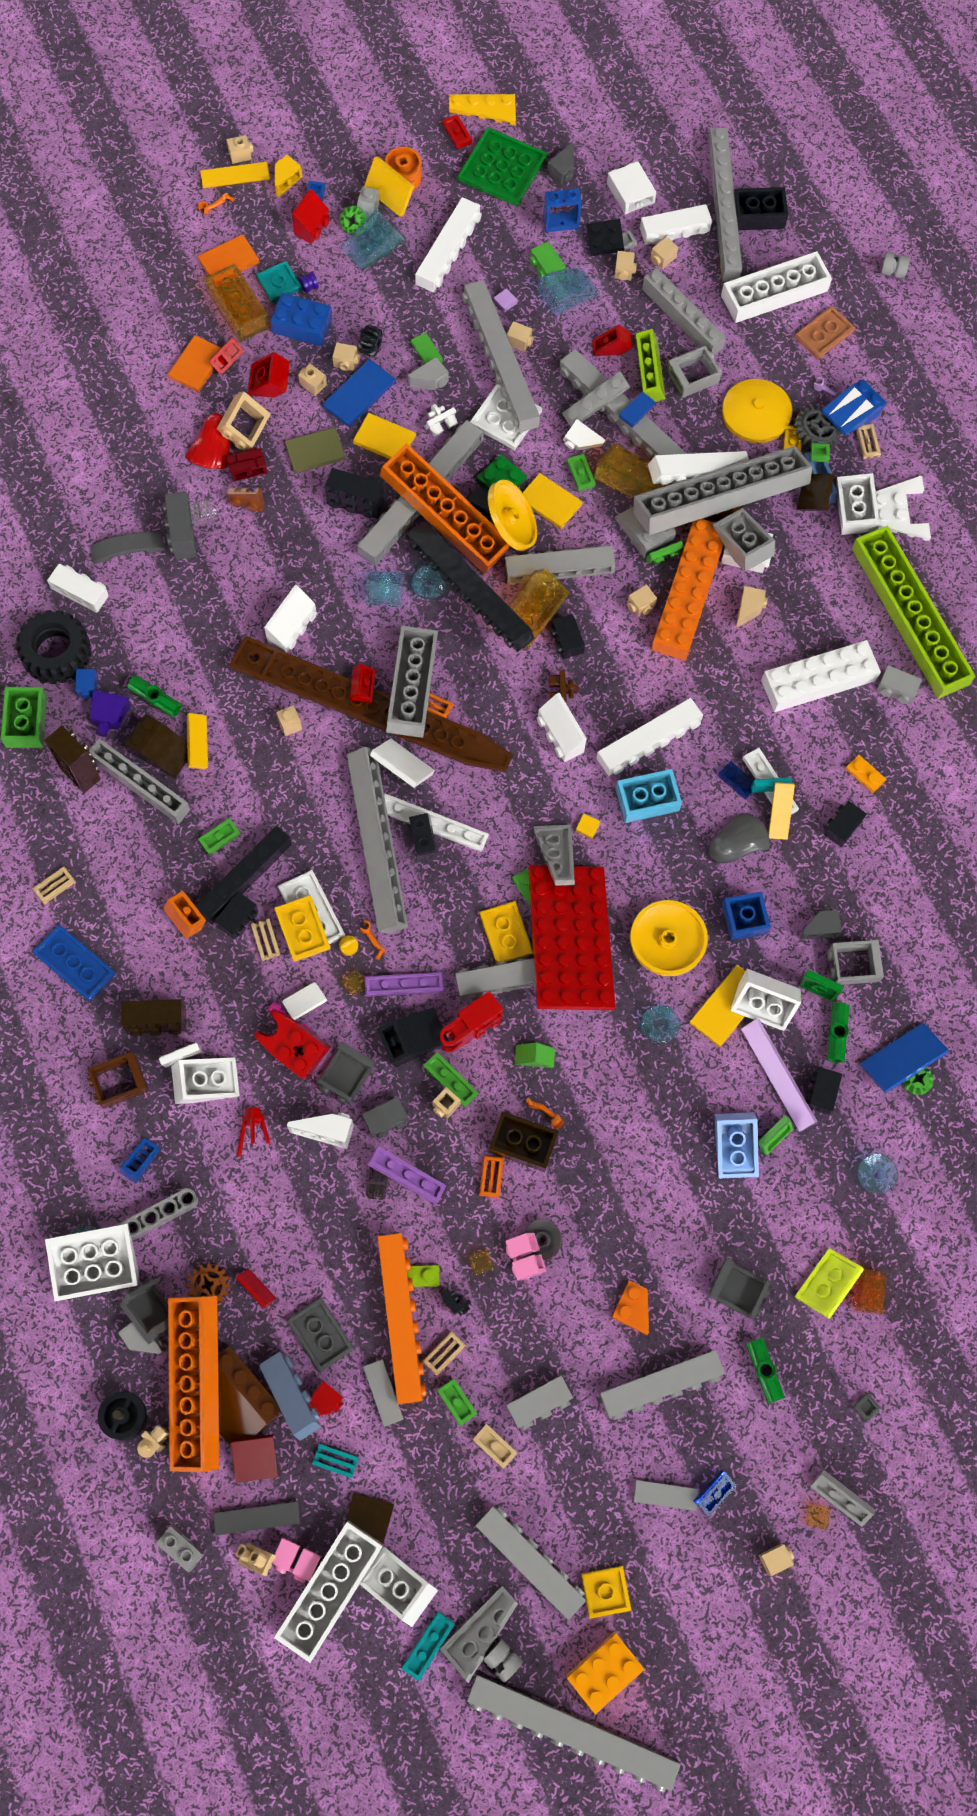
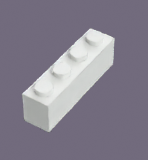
(675, 224)

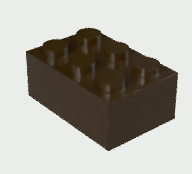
(153, 1017)
(523, 1141)

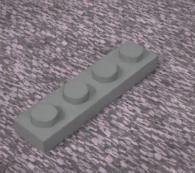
(597, 399)

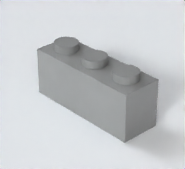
(539, 1403)

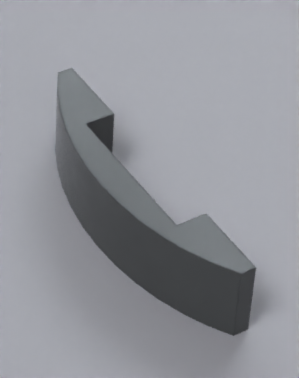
(127, 544)

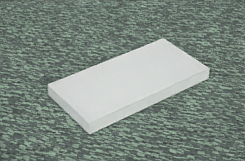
(308, 885)

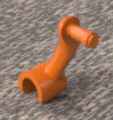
(204, 205)
(376, 944)
(556, 1120)

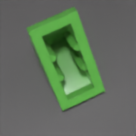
(534, 1055)

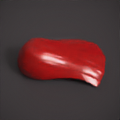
(210, 447)

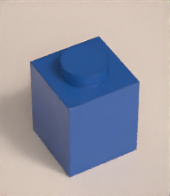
(86, 682)

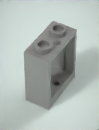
(677, 376)
(874, 961)

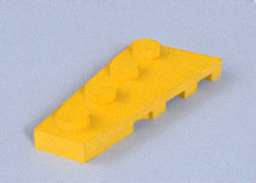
(492, 106)

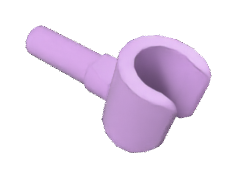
(820, 386)

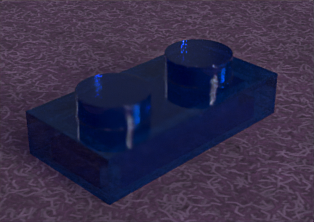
(736, 779)
(715, 1493)

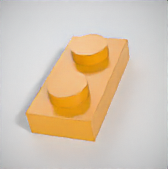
(865, 774)

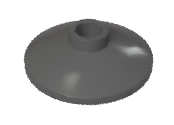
(547, 1228)

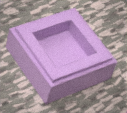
(505, 300)

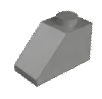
(368, 201)
(429, 376)

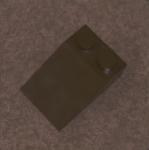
(158, 746)

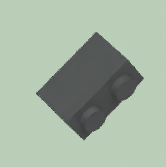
(385, 1118)

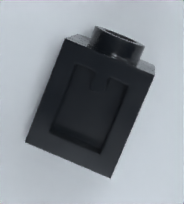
(451, 1300)

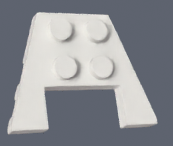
(894, 508)

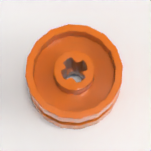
(406, 163)

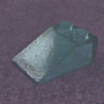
(373, 240)
(566, 289)

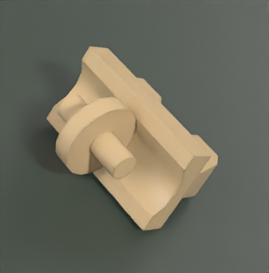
(153, 1441)
(255, 1558)

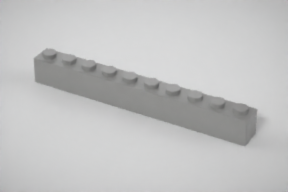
(724, 204)
(501, 356)
(643, 434)
(401, 513)
(377, 841)
(573, 1732)

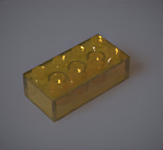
(237, 302)
(625, 472)
(539, 600)

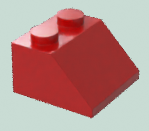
(310, 217)
(269, 376)

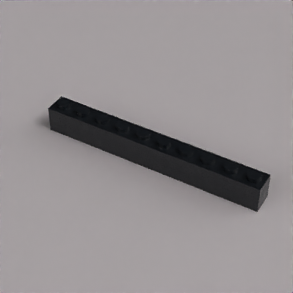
(470, 586)

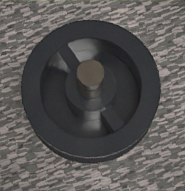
(122, 1416)

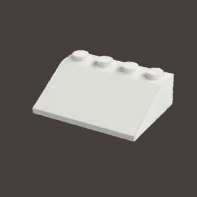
(92, 1262)

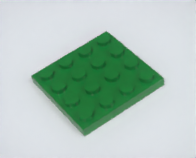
(502, 166)

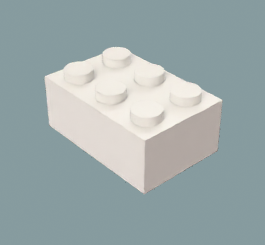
(857, 504)

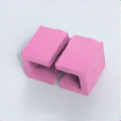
(522, 1246)
(305, 1565)

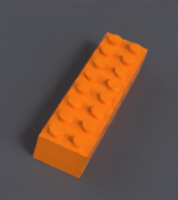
(445, 508)
(689, 591)
(193, 1384)

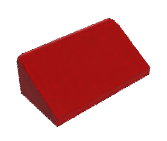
(362, 683)
(256, 1288)

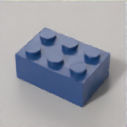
(301, 319)

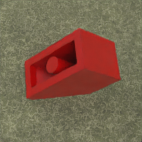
(613, 342)
(326, 1400)

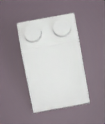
(204, 1080)
(327, 1128)
(398, 1587)

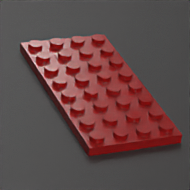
(571, 940)

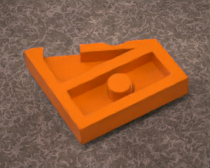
(633, 1308)

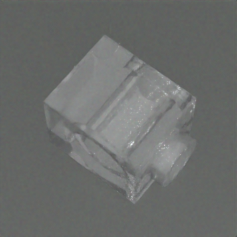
(202, 512)

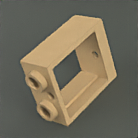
(254, 409)

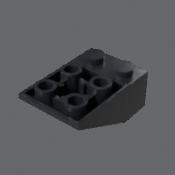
(411, 1036)

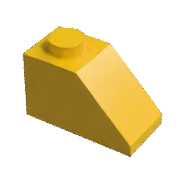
(286, 174)

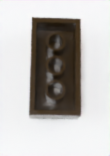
(73, 758)

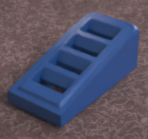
(135, 1176)

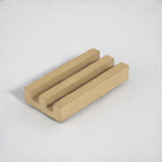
(870, 454)
(60, 889)
(260, 924)
(440, 1357)

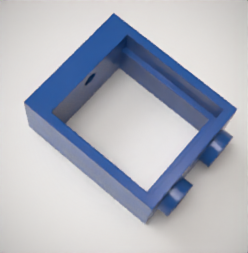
(569, 219)

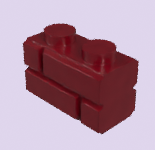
(246, 464)

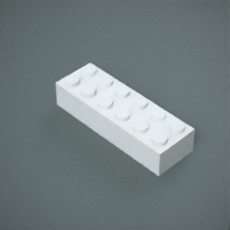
(776, 287)
(820, 676)
(329, 1591)

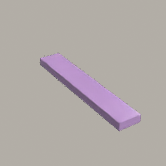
(779, 1075)

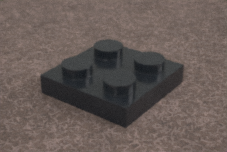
(605, 237)

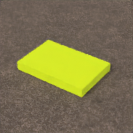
(829, 1283)

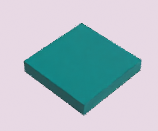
(278, 280)

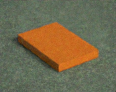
(234, 251)
(193, 366)

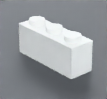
(78, 587)

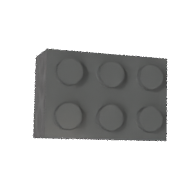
(179, 525)

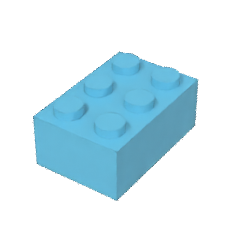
(648, 795)

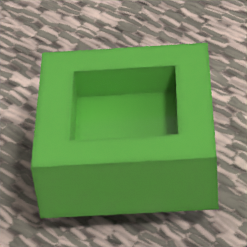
(820, 452)

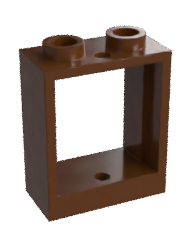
(129, 1058)

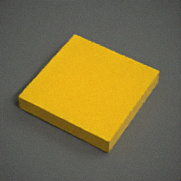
(606, 1592)

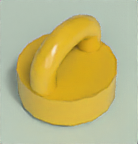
(348, 945)

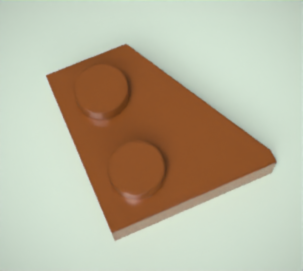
(251, 500)

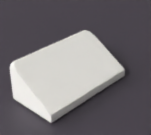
(304, 1001)

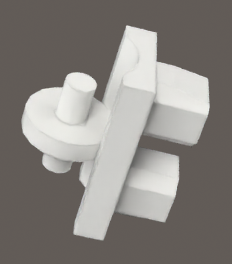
(447, 417)

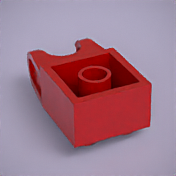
(472, 1022)
(286, 1043)

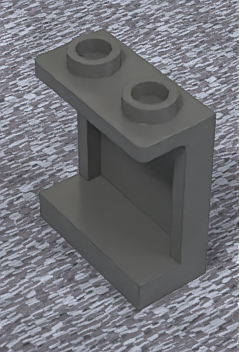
(346, 1074)
(739, 1289)
(147, 1310)

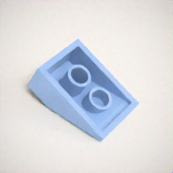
(736, 1145)

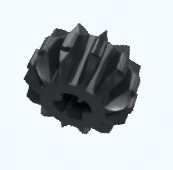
(370, 340)

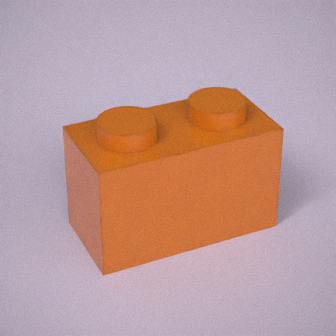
(184, 914)

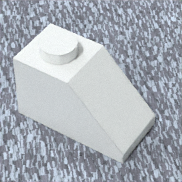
(582, 437)

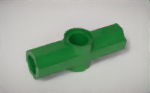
(162, 702)
(836, 1043)
(769, 1384)

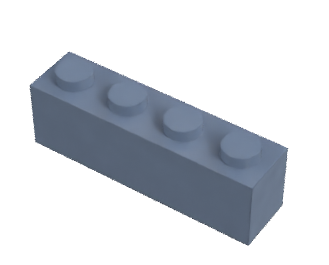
(290, 1396)

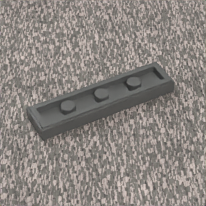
(257, 1518)

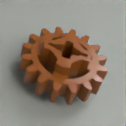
(218, 1282)

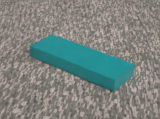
(428, 1646)

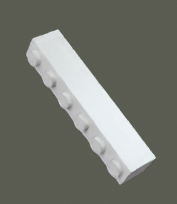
(448, 244)
(680, 467)
(649, 737)

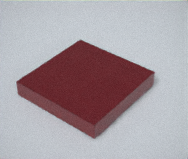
(254, 1458)

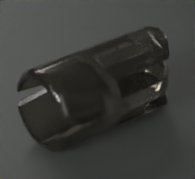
(376, 1184)

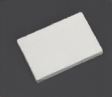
(402, 763)
(181, 1054)

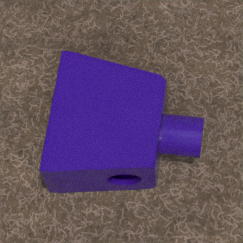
(108, 711)

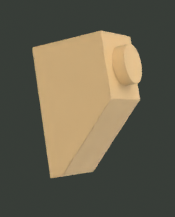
(751, 604)

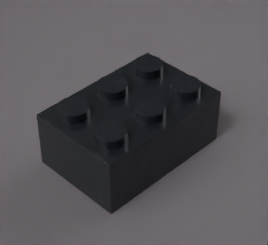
(761, 208)
(354, 493)

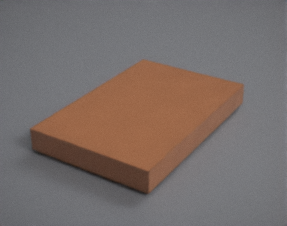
(824, 332)

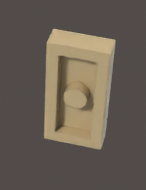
(494, 1446)

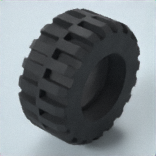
(47, 626)

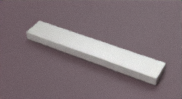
(441, 825)

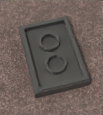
(320, 1334)

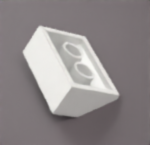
(290, 620)
(561, 728)
(766, 999)

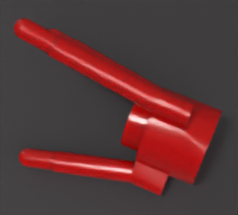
(252, 1119)

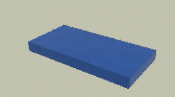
(359, 393)
(74, 962)
(904, 1058)

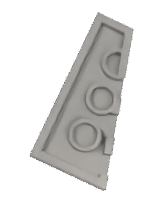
(557, 851)
(474, 1639)

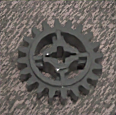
(816, 429)

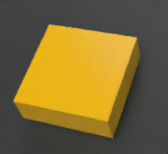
(588, 826)

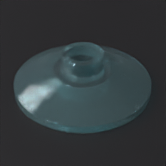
(887, 1173)

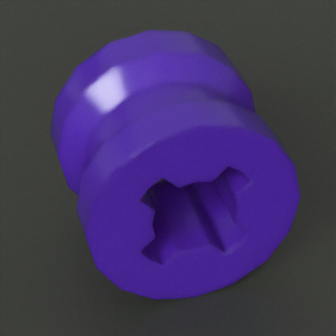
(308, 282)

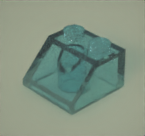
(385, 588)

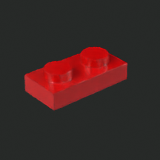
(457, 131)

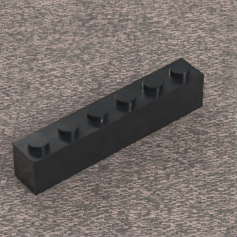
(244, 873)

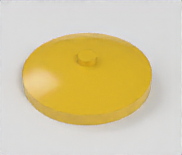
(757, 410)
(512, 515)
(668, 938)

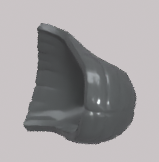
(739, 838)

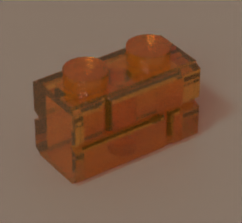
(870, 1292)

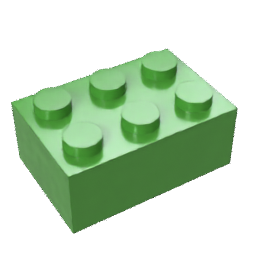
(24, 717)

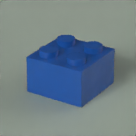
(746, 916)

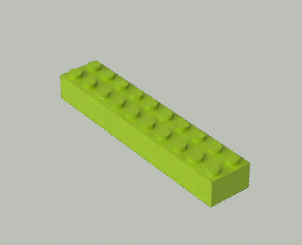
(913, 612)

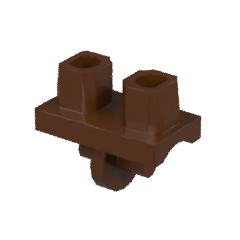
(560, 681)

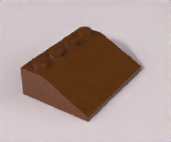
(243, 1400)

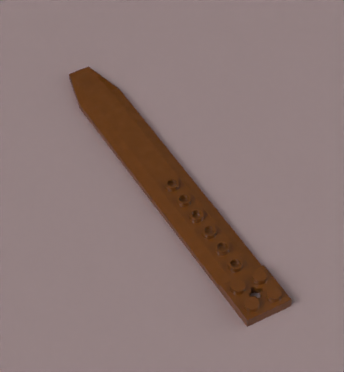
(334, 692)

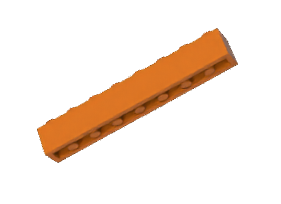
(400, 1318)

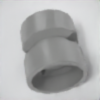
(895, 265)
(502, 1660)

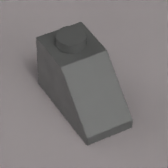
(562, 165)
(824, 925)

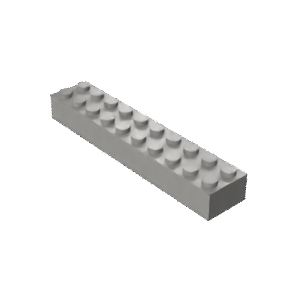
(722, 490)

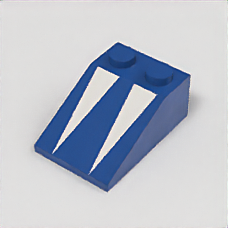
(854, 407)

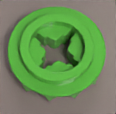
(350, 211)
(920, 1088)

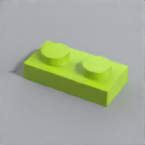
(425, 1276)

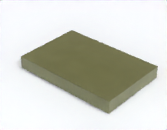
(315, 450)

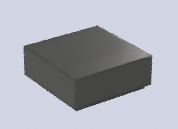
(866, 1407)

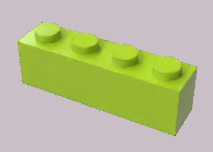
(650, 365)

